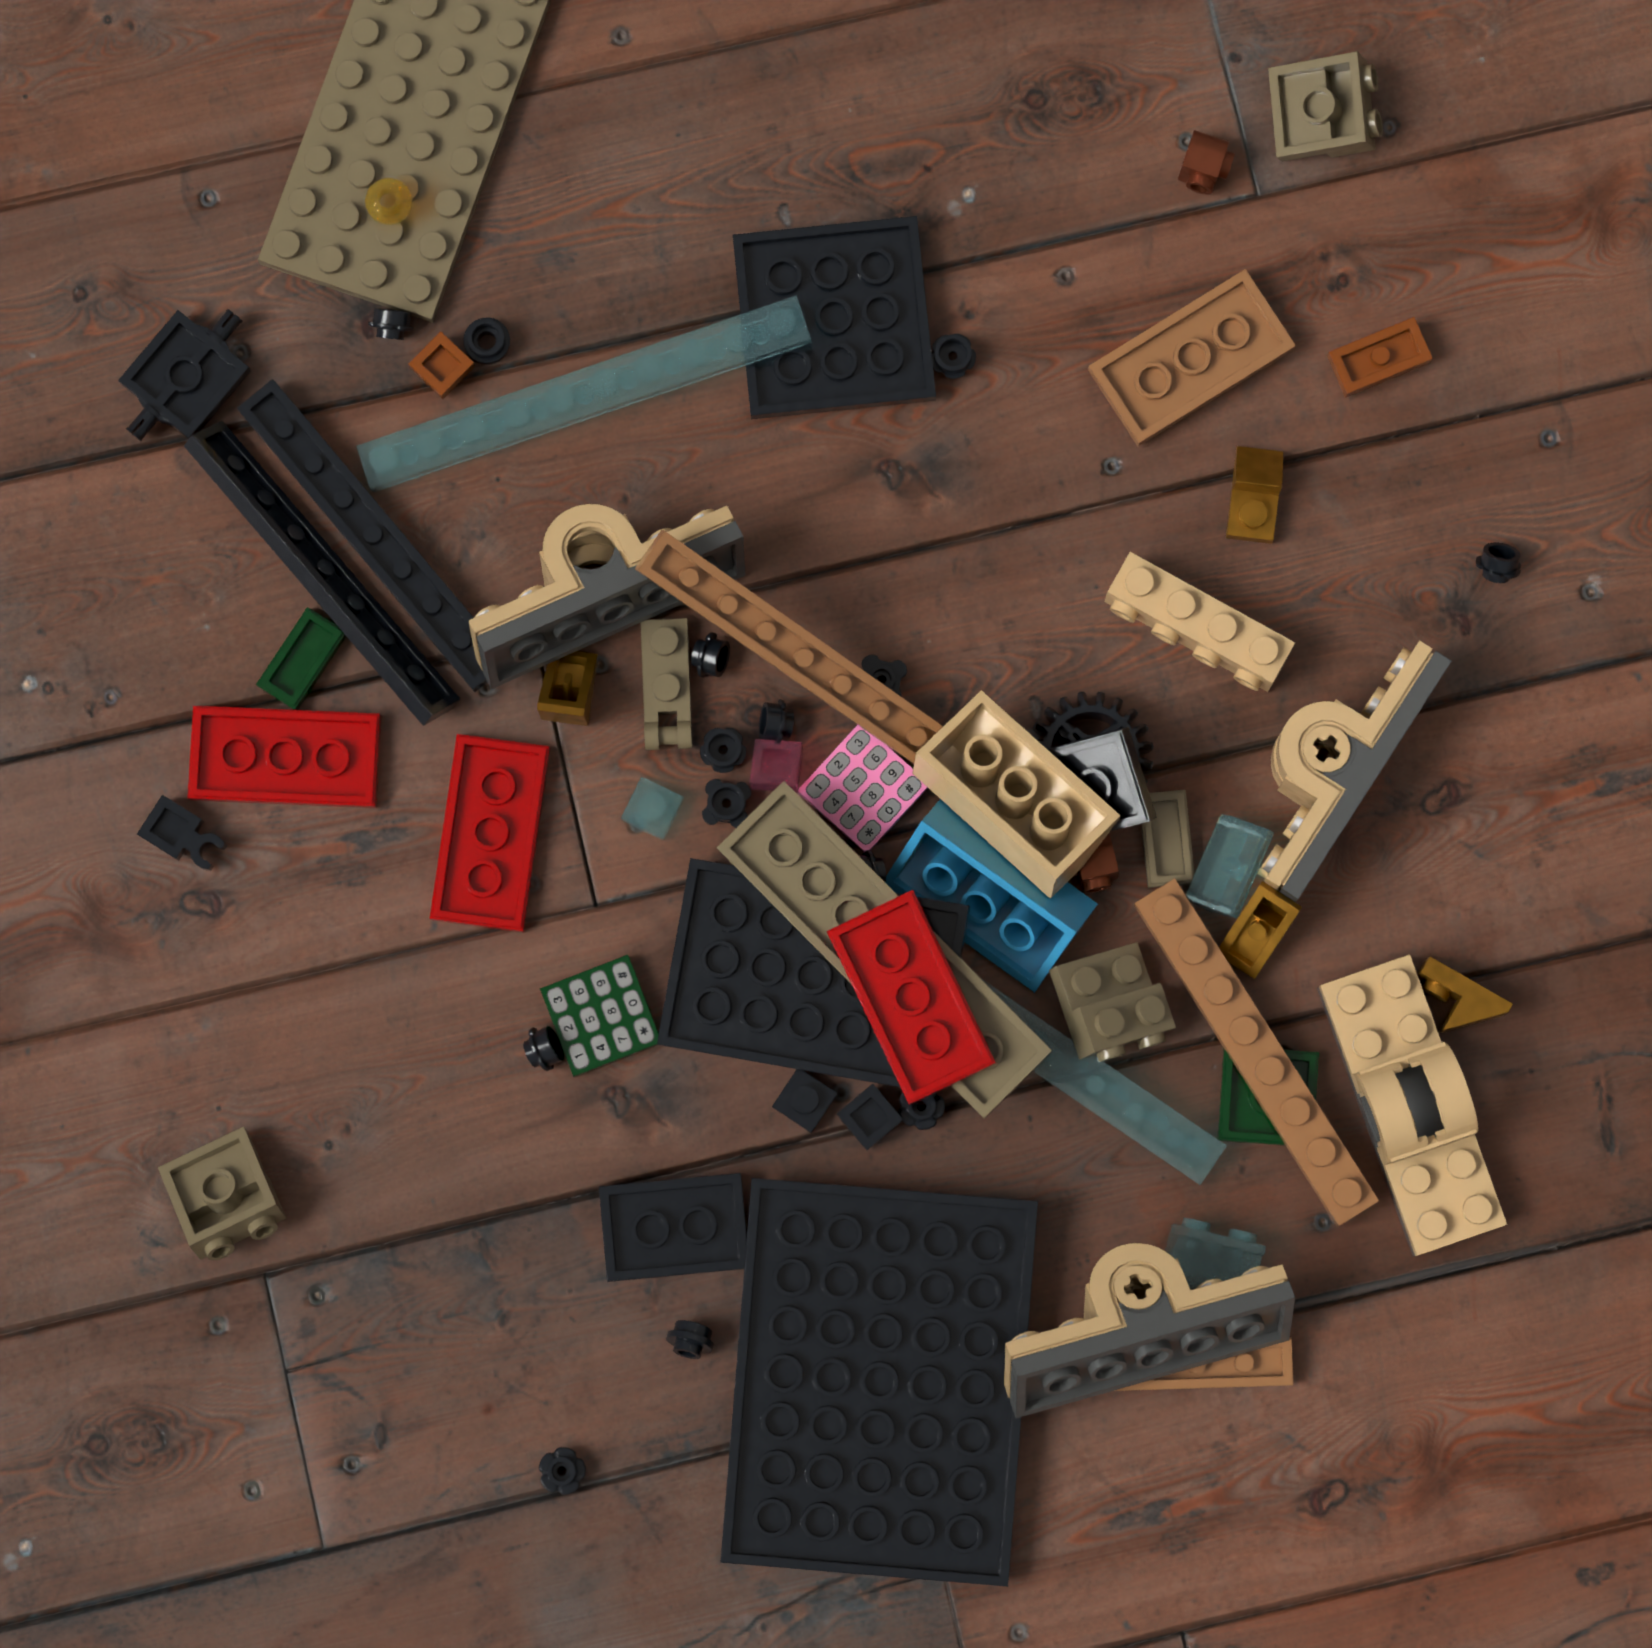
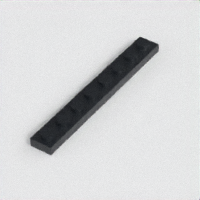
(365, 527)
(322, 572)

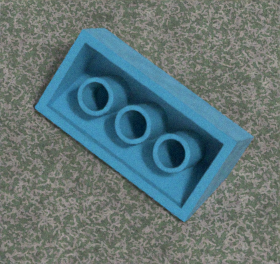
(1008, 914)

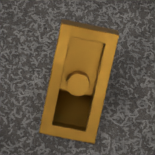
(1255, 494)
(1259, 929)
(1472, 1002)

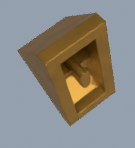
(568, 689)

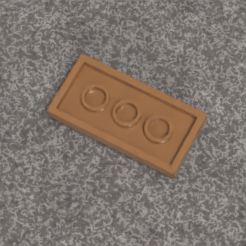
(1191, 357)

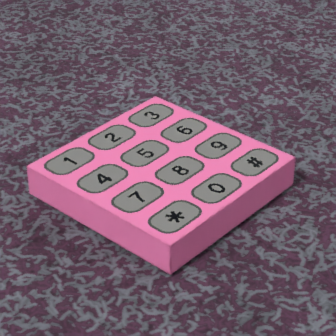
(863, 788)

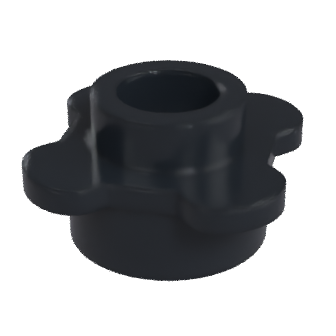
(892, 671)
(720, 791)

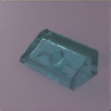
(1229, 866)

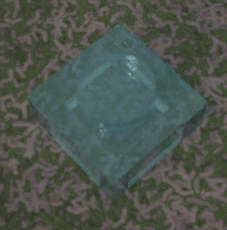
(652, 808)

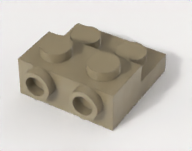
(1324, 107)
(1111, 1003)
(222, 1195)

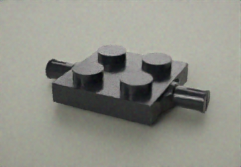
(184, 375)

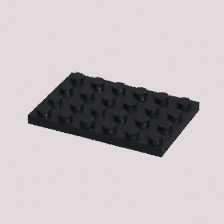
(762, 992)

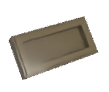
(1168, 841)

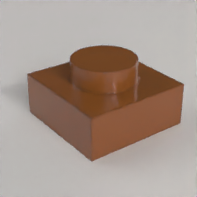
(442, 365)

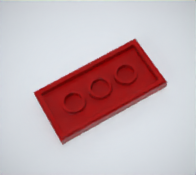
(284, 756)
(490, 833)
(911, 997)

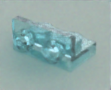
(1212, 1255)

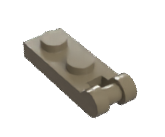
(666, 682)

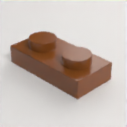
(1379, 357)

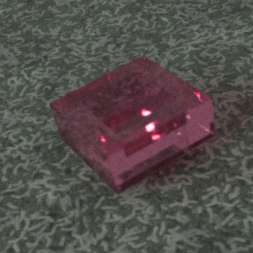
(776, 763)

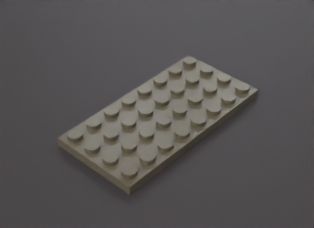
(412, 99)

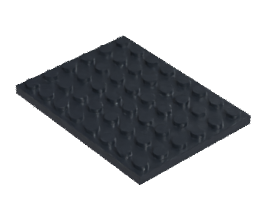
(876, 1382)

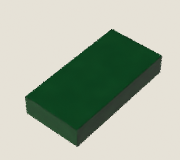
(301, 659)

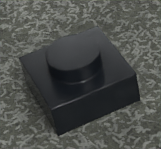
(804, 1100)
(869, 1117)

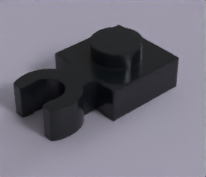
(175, 831)

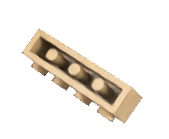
(1198, 622)

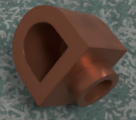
(1205, 162)
(1099, 868)

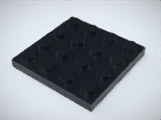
(862, 310)

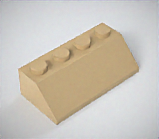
(1015, 793)

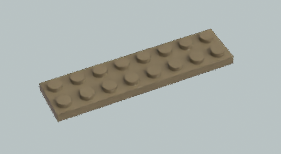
(825, 883)

